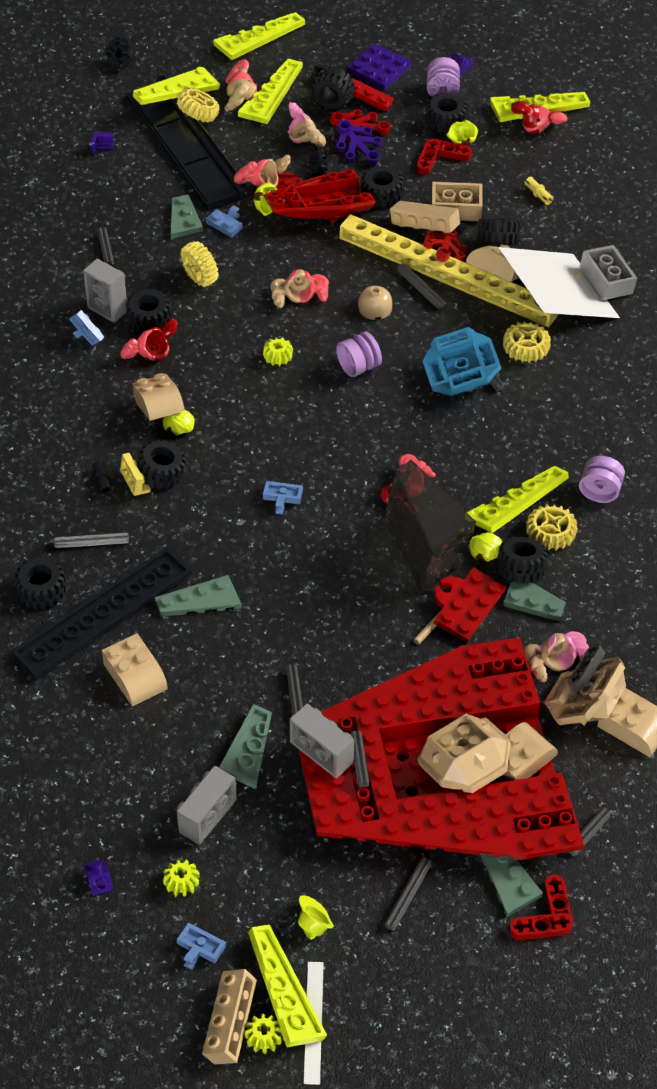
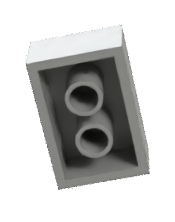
(608, 272)
(105, 290)
(322, 740)
(206, 804)

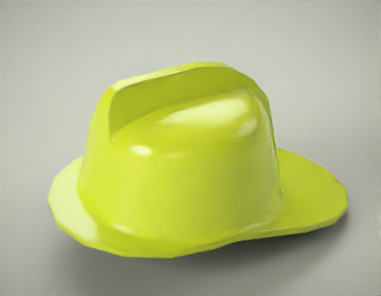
(313, 917)

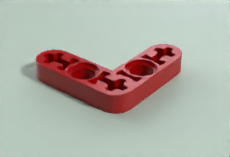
(463, 154)
(555, 915)

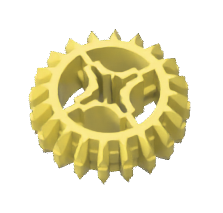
(198, 104)
(199, 263)
(526, 343)
(553, 522)

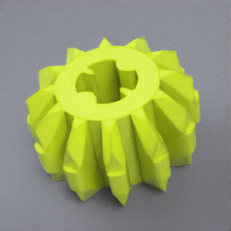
(277, 351)
(181, 877)
(260, 1041)

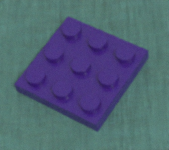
(379, 66)

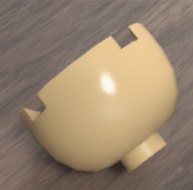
(375, 302)

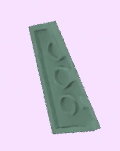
(204, 596)
(247, 749)
(512, 883)

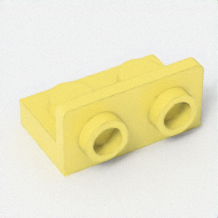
(133, 476)

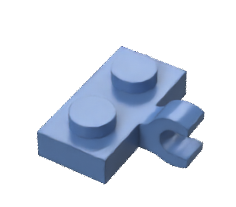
(225, 223)
(85, 328)
(282, 493)
(200, 944)

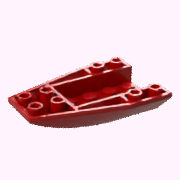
(321, 197)

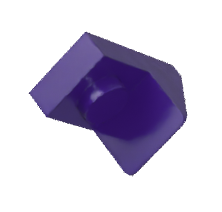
(463, 62)

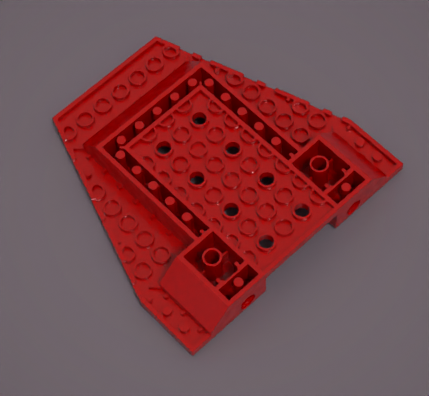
(396, 717)

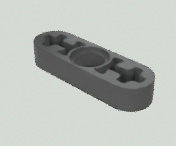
(586, 667)

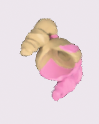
(303, 128)
(556, 653)

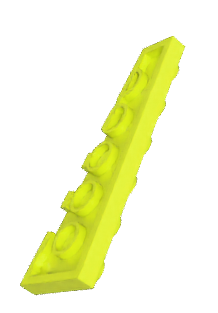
(247, 41)
(171, 87)
(270, 96)
(553, 103)
(517, 500)
(291, 1005)

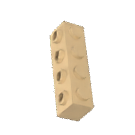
(425, 216)
(229, 1017)

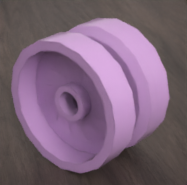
(601, 479)

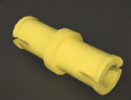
(538, 190)

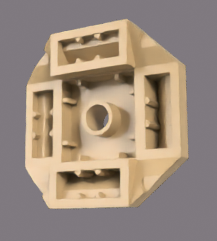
(593, 701)
(466, 754)

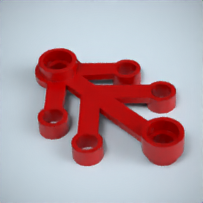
(383, 127)
(443, 253)

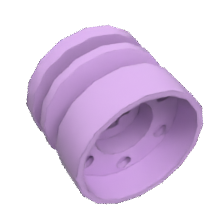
(443, 77)
(359, 354)

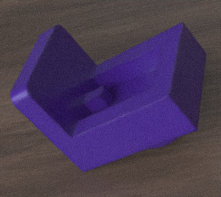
(101, 140)
(98, 877)

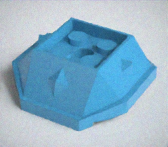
(461, 362)

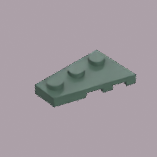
(184, 218)
(534, 600)

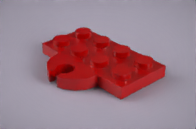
(466, 603)

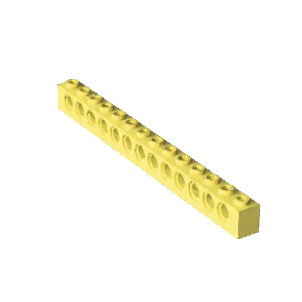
(452, 272)

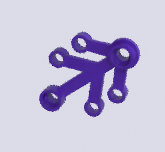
(346, 129)

